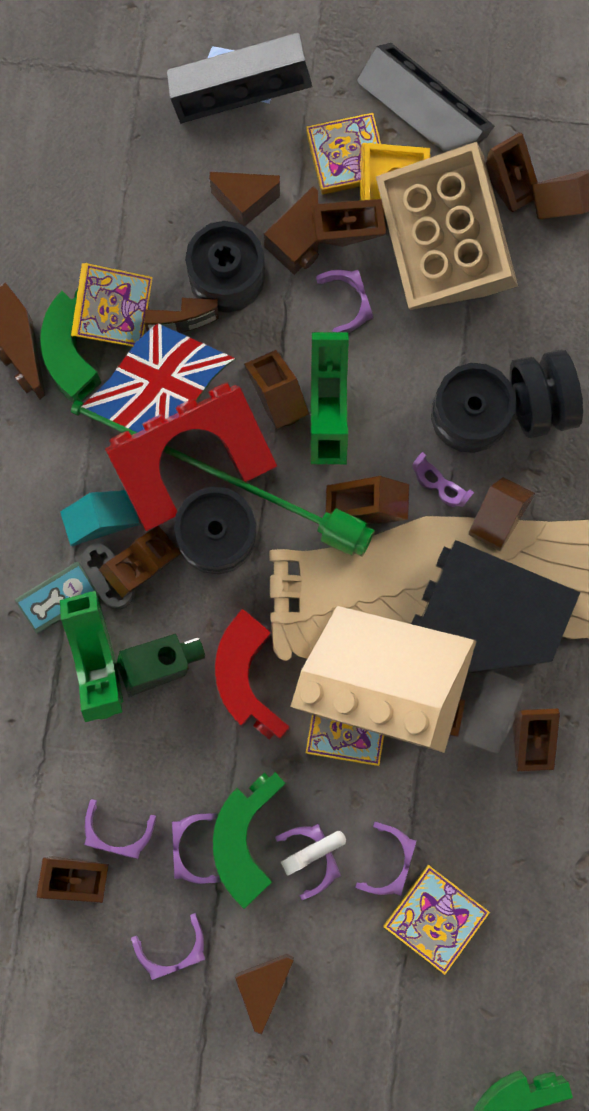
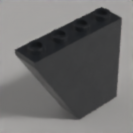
(499, 605)

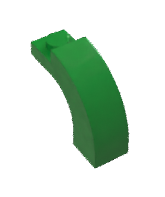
(59, 350)
(329, 397)
(92, 656)
(231, 853)
(515, 1093)

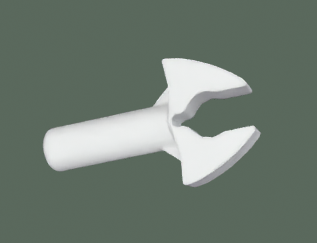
(313, 852)

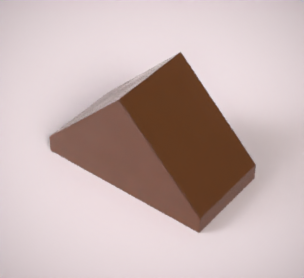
(512, 172)
(245, 194)
(562, 195)
(348, 222)
(500, 513)
(536, 739)
(72, 880)
(261, 988)

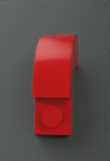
(232, 665)

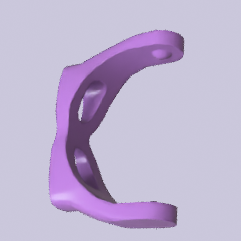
(354, 279)
(422, 466)
(131, 851)
(180, 871)
(332, 872)
(397, 886)
(157, 971)

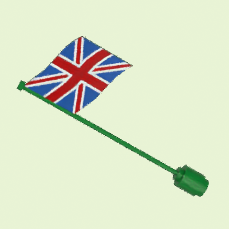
(169, 370)

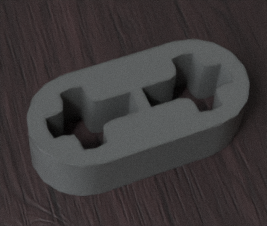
(98, 580)

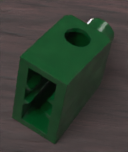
(143, 670)

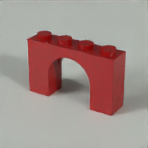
(138, 455)

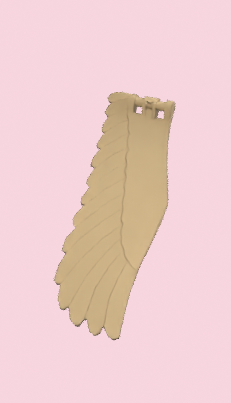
(398, 569)

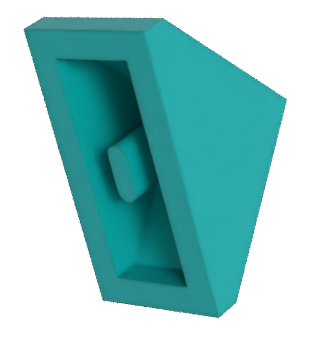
(98, 516)

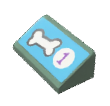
(42, 602)

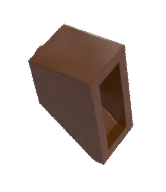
(293, 235)
(277, 389)
(370, 499)

